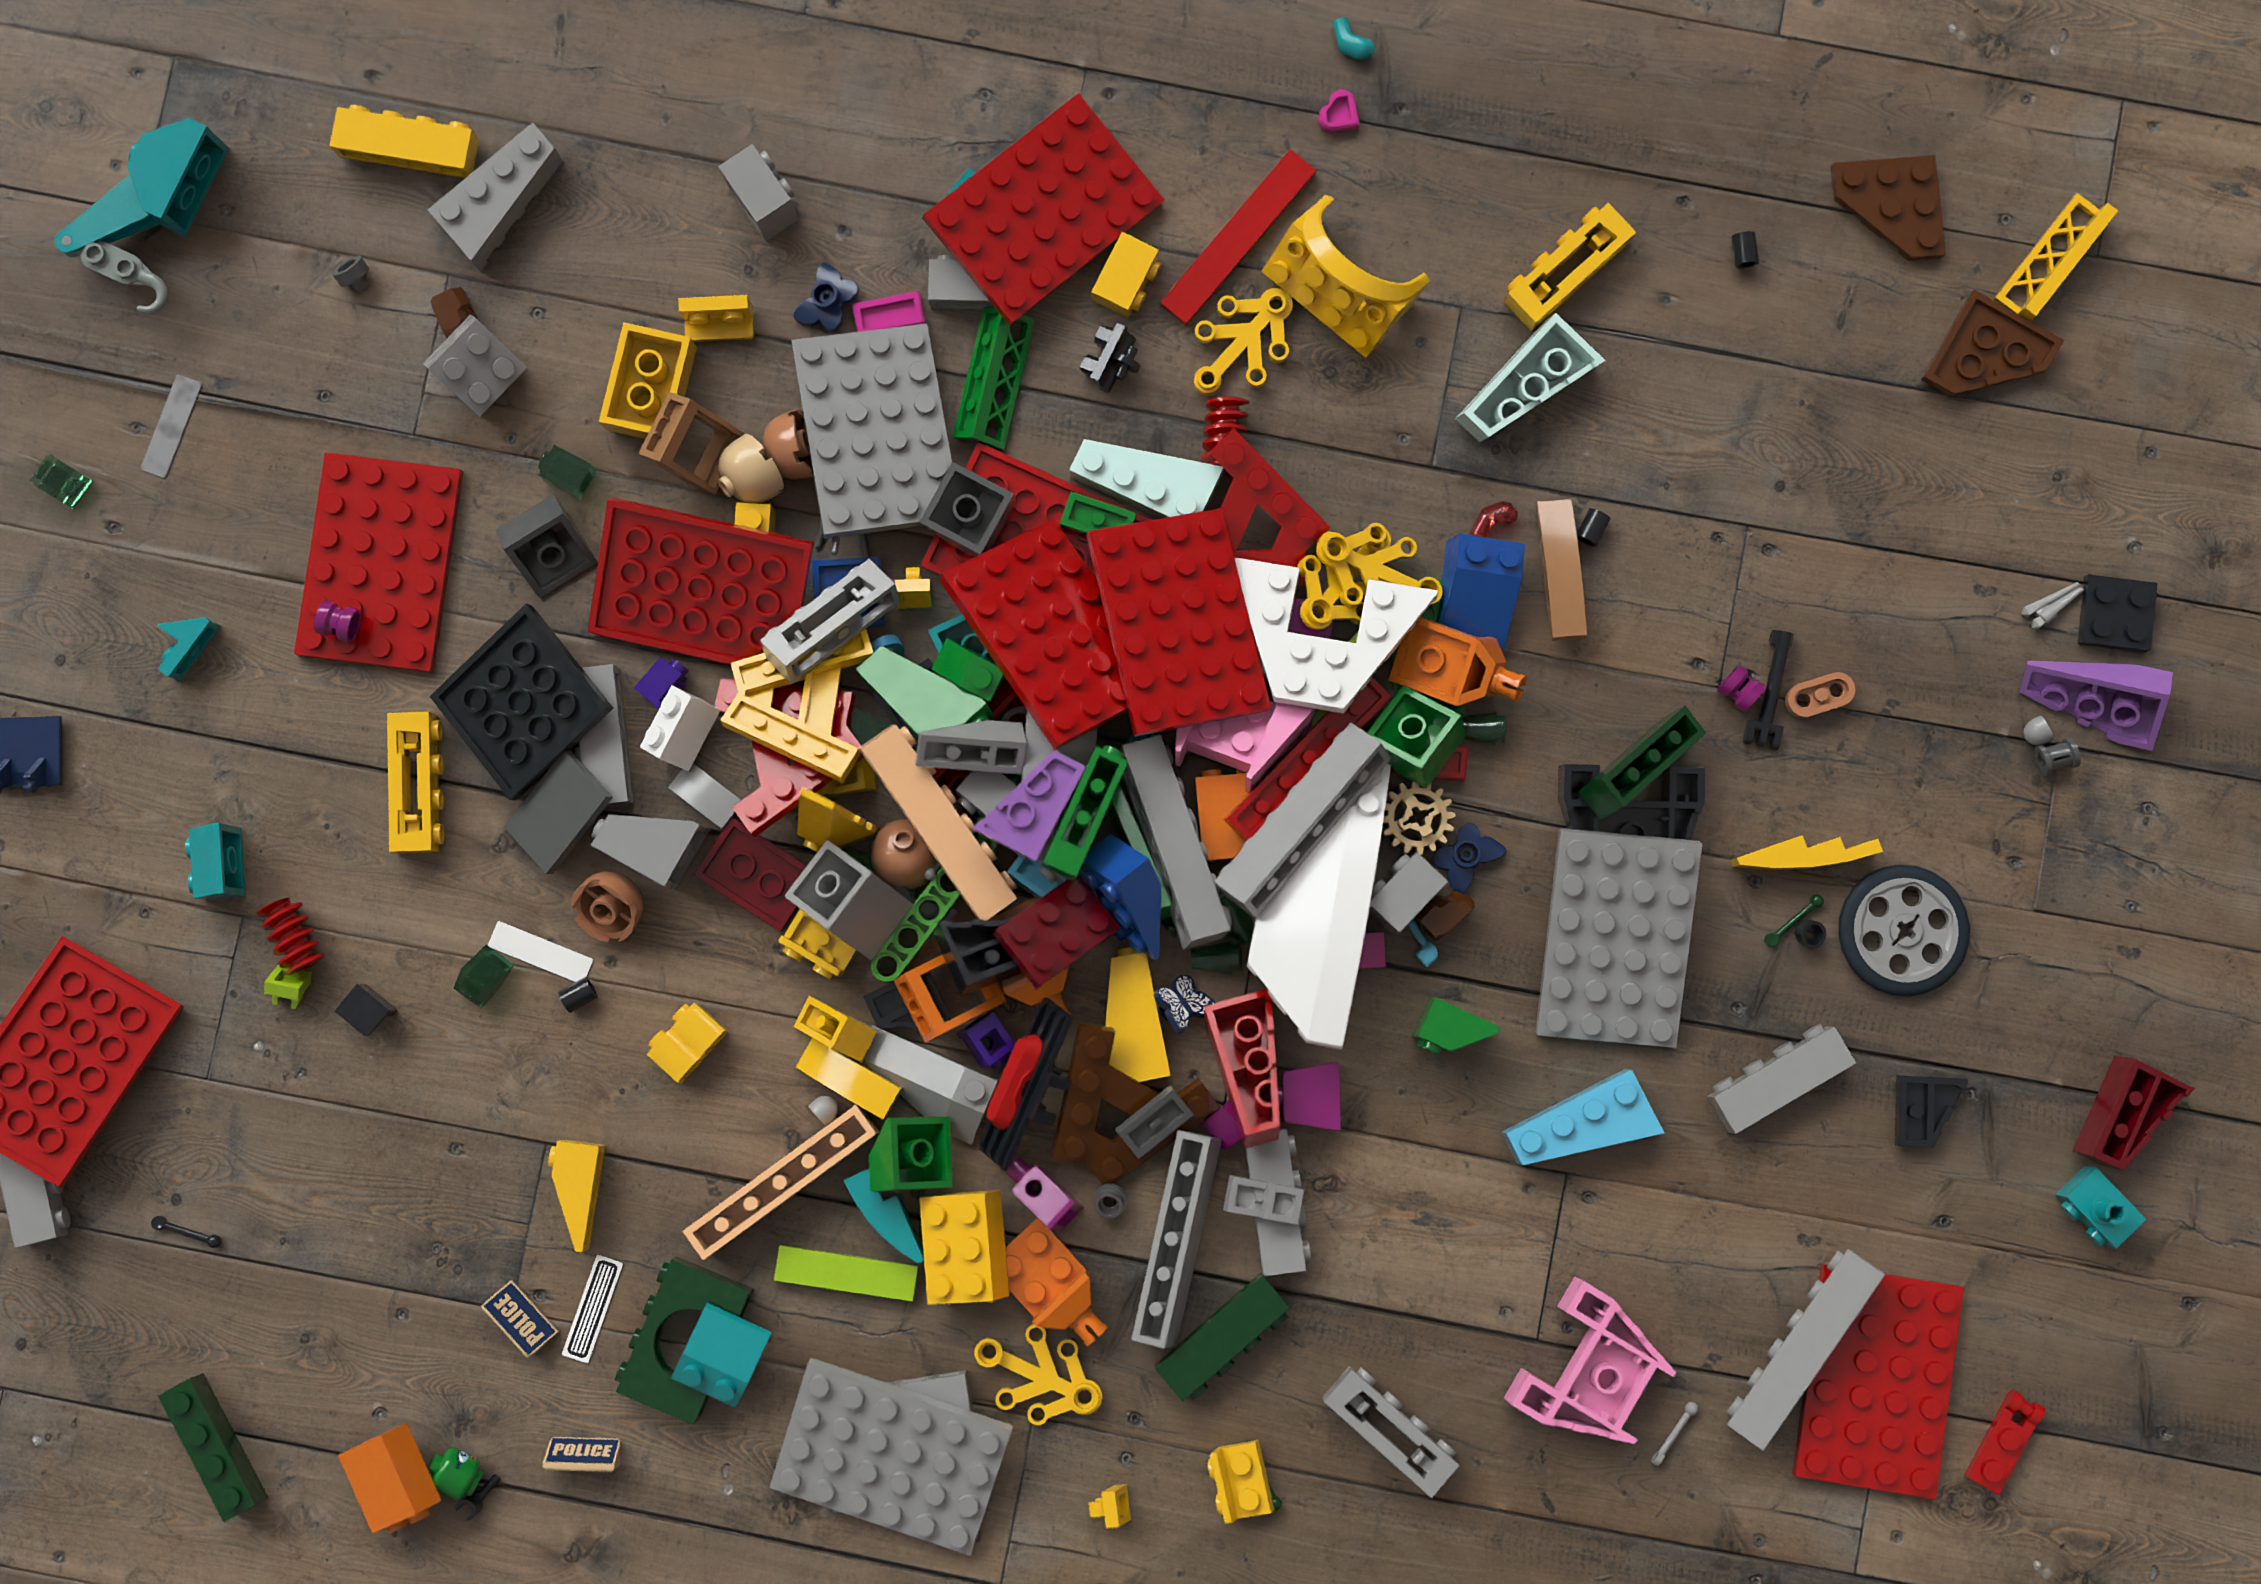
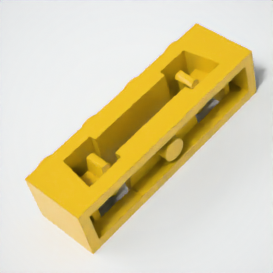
(1609, 228)
(406, 831)

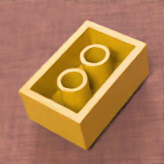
(643, 373)
(964, 1247)

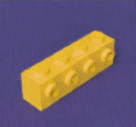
(404, 141)

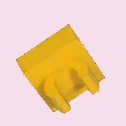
(914, 590)
(1113, 1506)

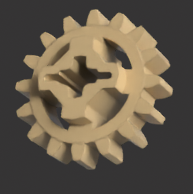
(1424, 832)

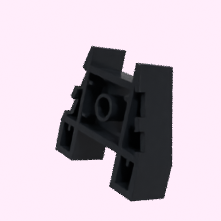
(1671, 818)

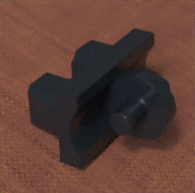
(1115, 358)

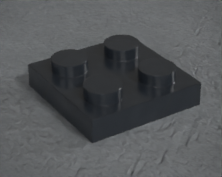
(2117, 613)

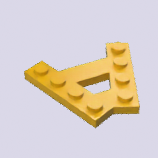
(810, 736)

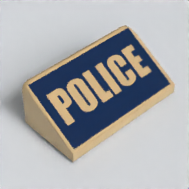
(519, 1319)
(583, 1454)

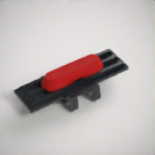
(1025, 1084)

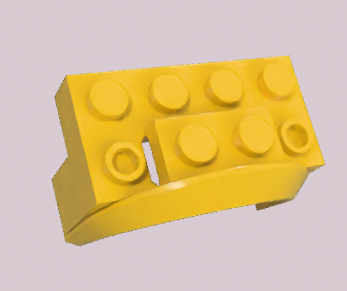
(1335, 286)

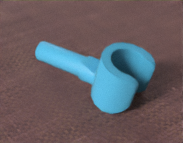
(1427, 953)

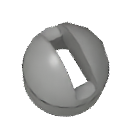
(2038, 732)
(825, 1109)

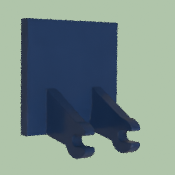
(30, 752)

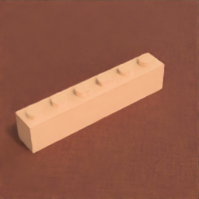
(938, 823)
(781, 1181)

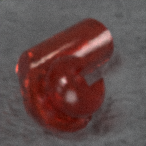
(1493, 514)

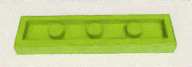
(846, 1273)

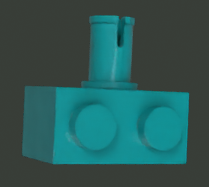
(2099, 1207)

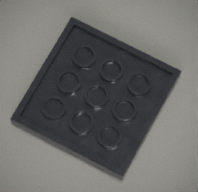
(521, 702)

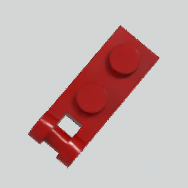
(2004, 1442)

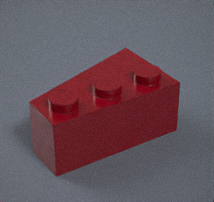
(2127, 1111)

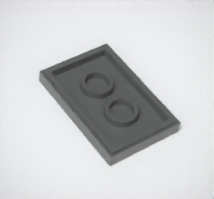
(558, 812)

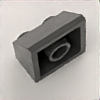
(968, 510)
(546, 546)

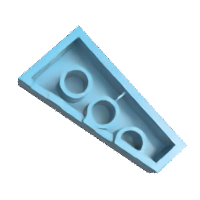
(1588, 1120)

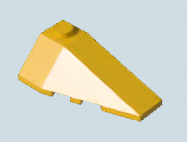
(825, 820)

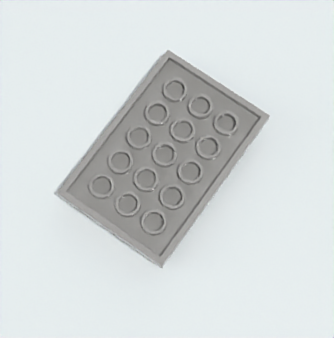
(872, 427)
(1618, 937)
(890, 1456)

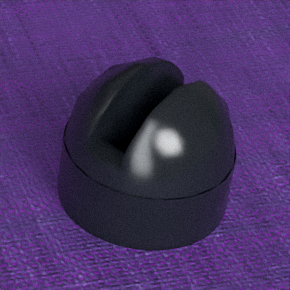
(1813, 927)

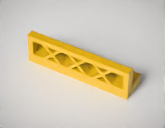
(2067, 260)

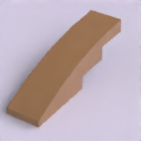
(1561, 570)

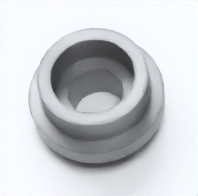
(1106, 1208)

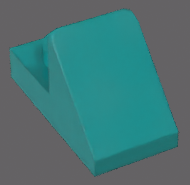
(192, 639)

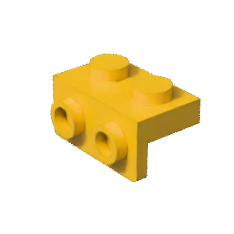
(819, 945)

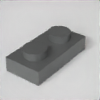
(1154, 1121)

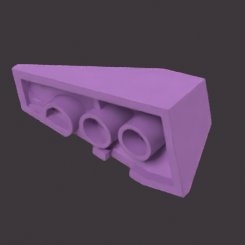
(2114, 698)

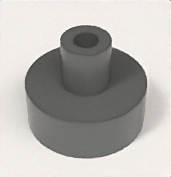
(352, 273)

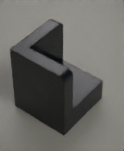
(364, 1009)

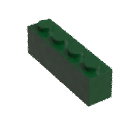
(1642, 762)
(1222, 1337)
(213, 1446)

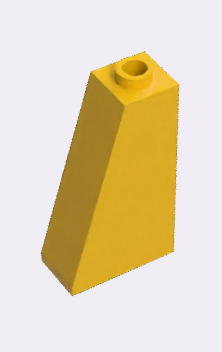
(1134, 1016)

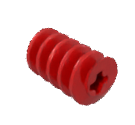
(1222, 419)
(289, 935)

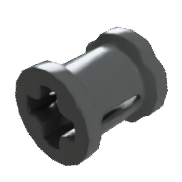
(2057, 756)

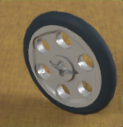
(1934, 894)

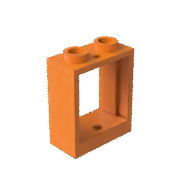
(924, 1009)

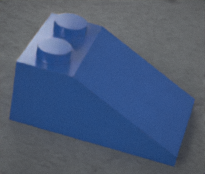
(1480, 585)

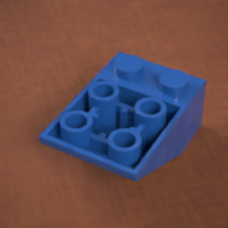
(1128, 891)

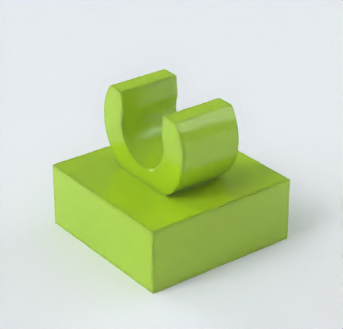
(287, 987)

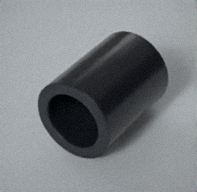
(1745, 249)
(1592, 527)
(577, 994)

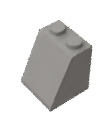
(651, 845)
(848, 900)

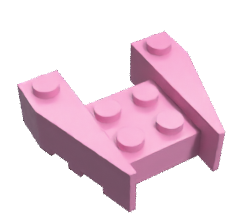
(1247, 741)
(1602, 1374)

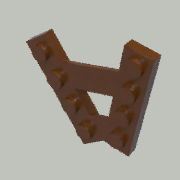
(1096, 1079)

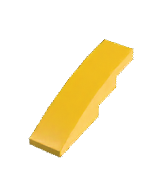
(1795, 854)

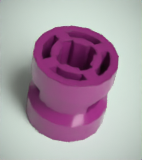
(335, 620)
(1747, 693)

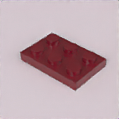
(752, 873)
(1056, 931)

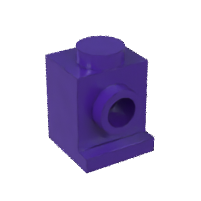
(659, 678)
(1000, 1042)

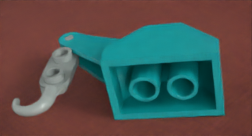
(165, 187)

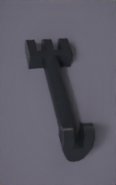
(1765, 726)

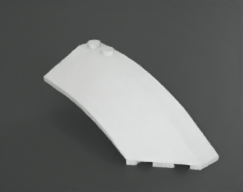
(1315, 925)

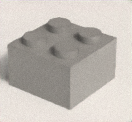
(756, 188)
(475, 365)
(1405, 892)

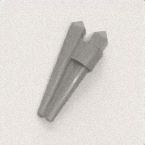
(2048, 607)

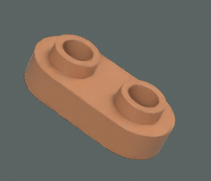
(1819, 696)

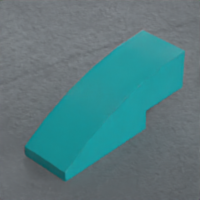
(886, 1216)

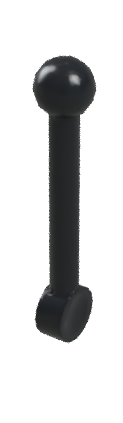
(160, 1223)

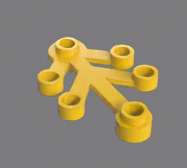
(1246, 336)
(1369, 566)
(1324, 602)
(1044, 1377)

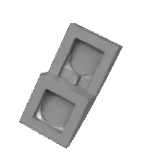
(705, 795)
(1263, 1199)

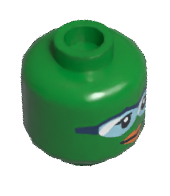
(455, 1473)

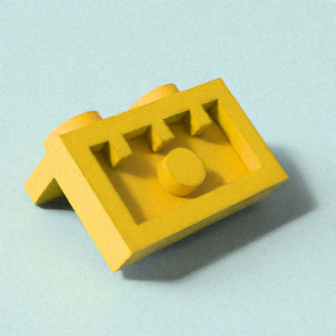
(717, 317)
(1240, 1481)

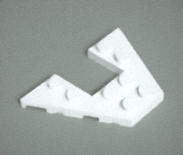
(1318, 669)

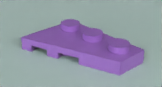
(1034, 807)

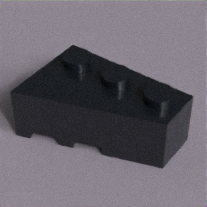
(974, 954)

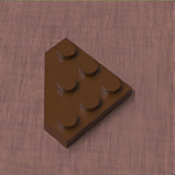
(1895, 201)
(1989, 348)

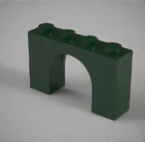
(647, 1374)

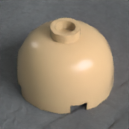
(747, 472)

